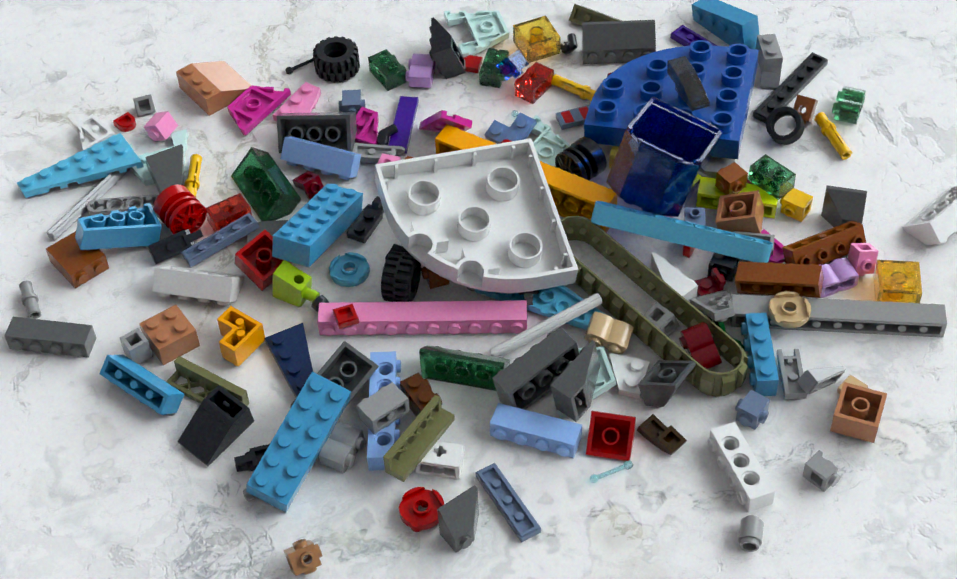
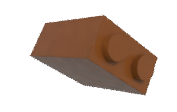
(76, 264)

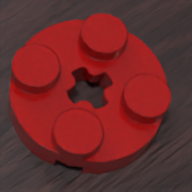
(420, 519)

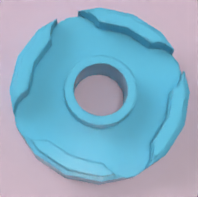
(349, 278)

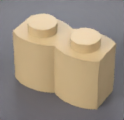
(608, 333)

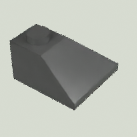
(843, 205)
(664, 380)
(459, 519)

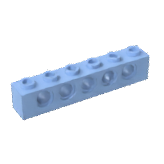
(383, 376)

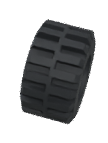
(336, 59)
(400, 277)

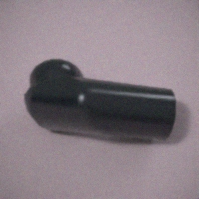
(569, 46)
(384, 134)

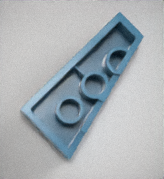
(727, 22)
(119, 229)

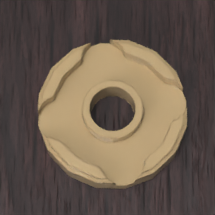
(786, 318)

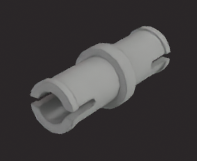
(30, 299)

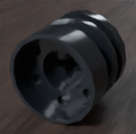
(582, 159)

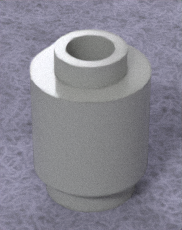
(750, 533)

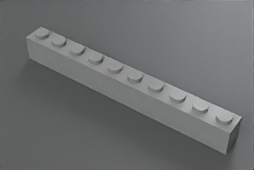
(854, 316)

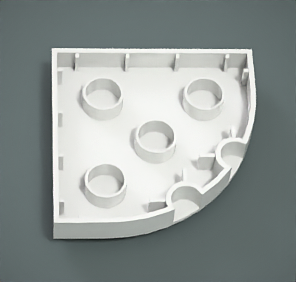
(479, 217)

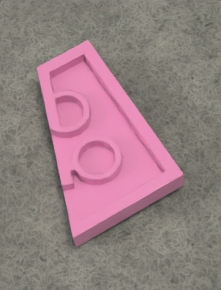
(301, 101)

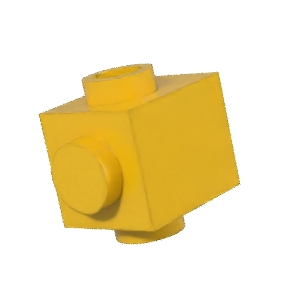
(796, 204)

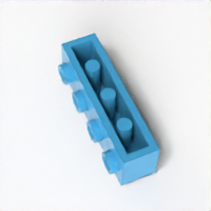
(760, 354)
(142, 384)

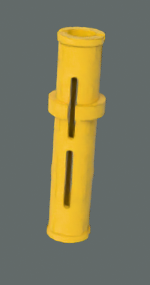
(584, 92)
(829, 130)
(192, 182)

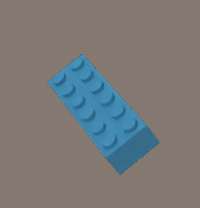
(317, 225)
(298, 442)

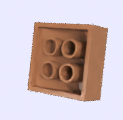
(211, 84)

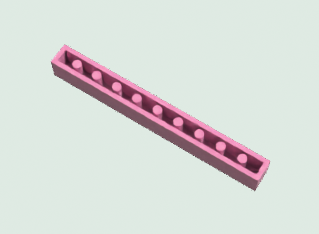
(428, 317)

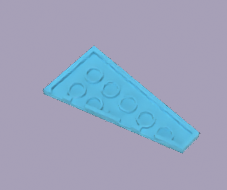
(84, 166)
(549, 302)

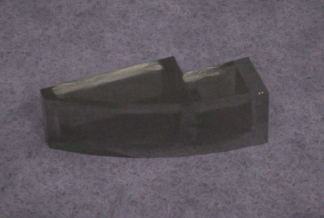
(687, 83)

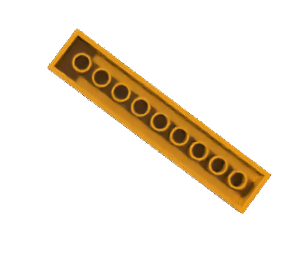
(570, 192)

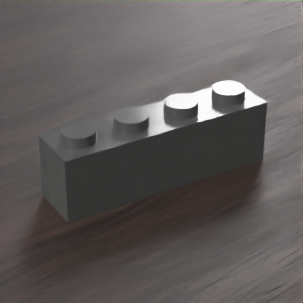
(50, 337)

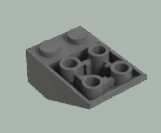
(576, 384)

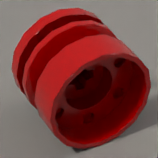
(179, 209)

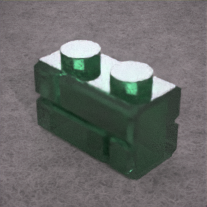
(489, 72)

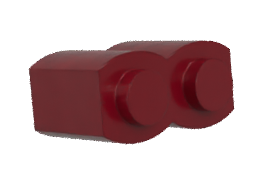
(700, 345)

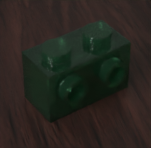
(387, 69)
(771, 177)

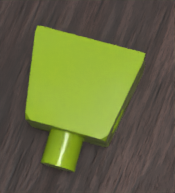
(292, 285)

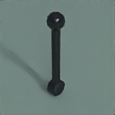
(289, 70)

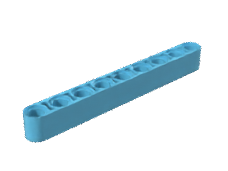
(681, 232)

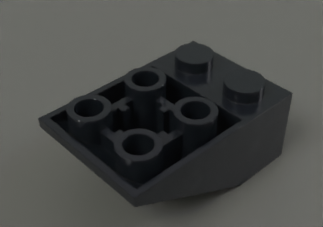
(445, 51)
(215, 425)

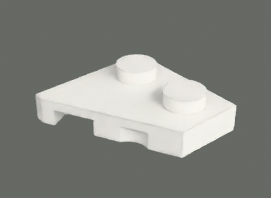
(93, 131)
(628, 374)

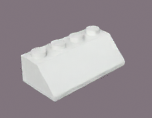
(935, 221)
(197, 283)

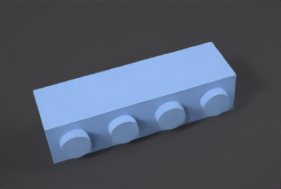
(320, 157)
(536, 430)

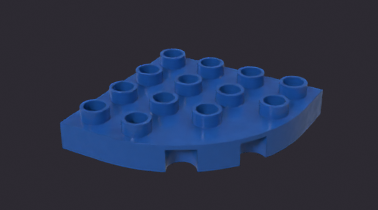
(723, 71)

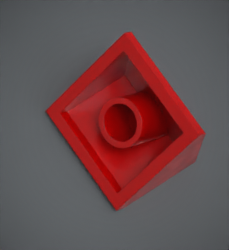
(611, 435)

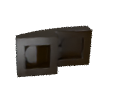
(663, 437)

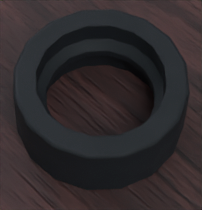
(775, 116)

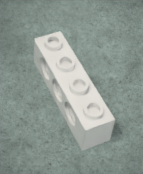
(760, 491)

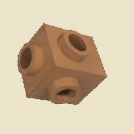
(297, 561)

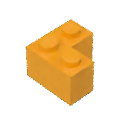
(240, 334)

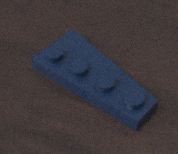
(291, 355)

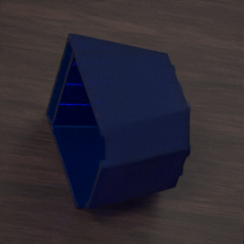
(662, 158)

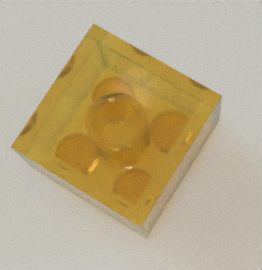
(536, 39)
(897, 281)

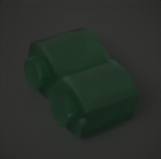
(849, 104)

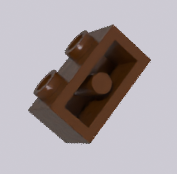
(418, 392)

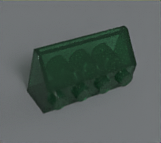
(265, 186)
(460, 367)

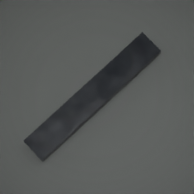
(791, 86)

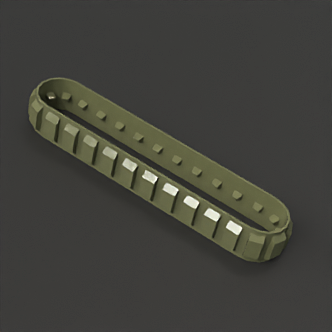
(706, 381)

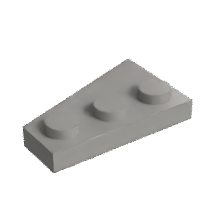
(715, 305)

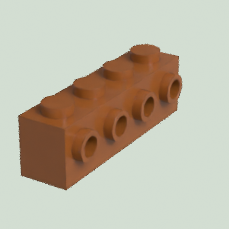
(825, 245)
(774, 278)

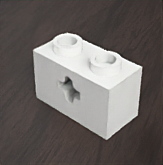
(443, 461)

